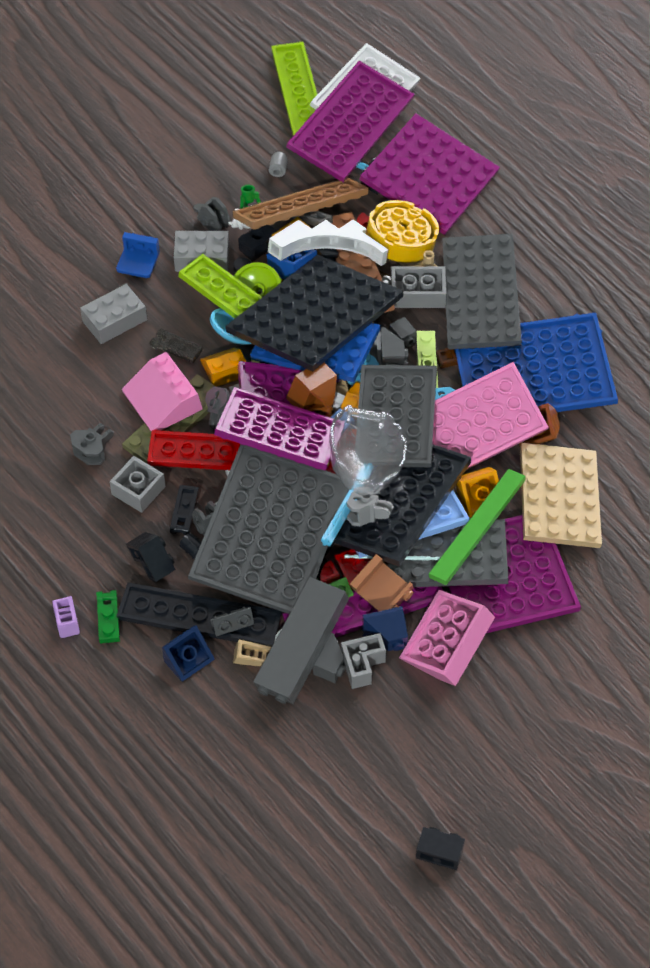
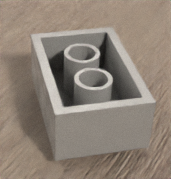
(192, 244)
(420, 285)
(113, 313)

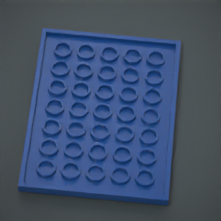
(557, 359)

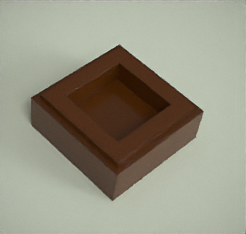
(446, 358)

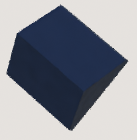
(187, 653)

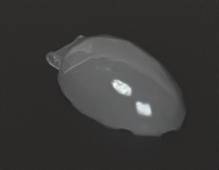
(366, 449)

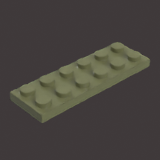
(139, 441)

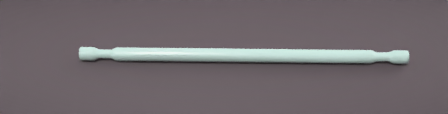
(407, 558)

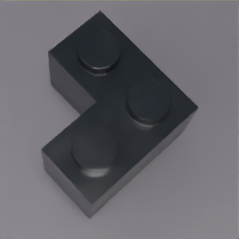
(150, 552)

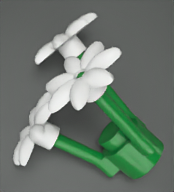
(247, 196)

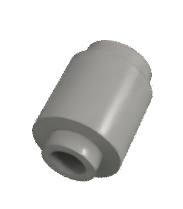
(278, 164)

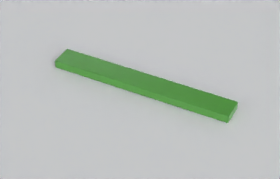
(477, 527)

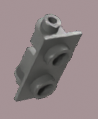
(230, 622)

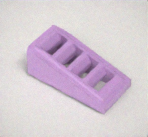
(69, 627)

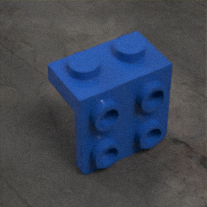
(138, 255)

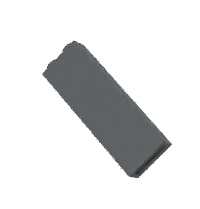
(301, 641)

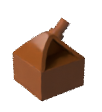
(314, 390)

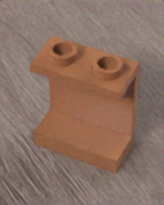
(381, 585)

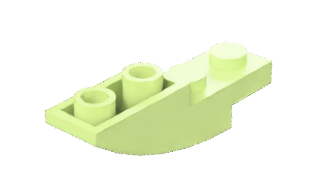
(426, 349)

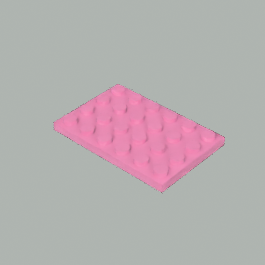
(487, 416)

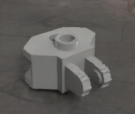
(367, 509)

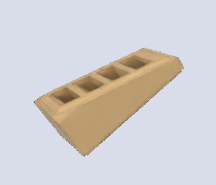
(247, 659)

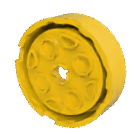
(403, 244)

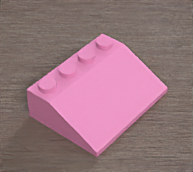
(162, 394)
(447, 637)

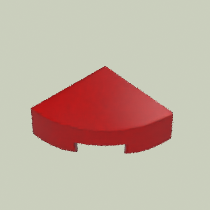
(329, 573)

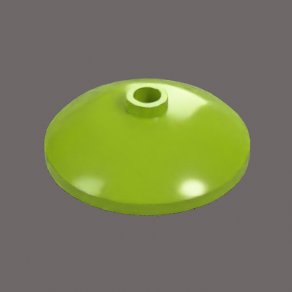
(258, 277)

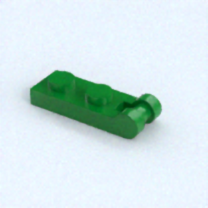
(107, 617)

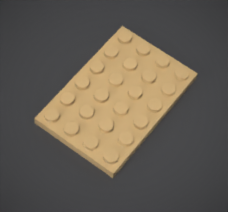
(560, 495)

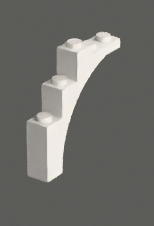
(349, 237)

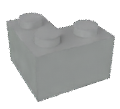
(360, 655)

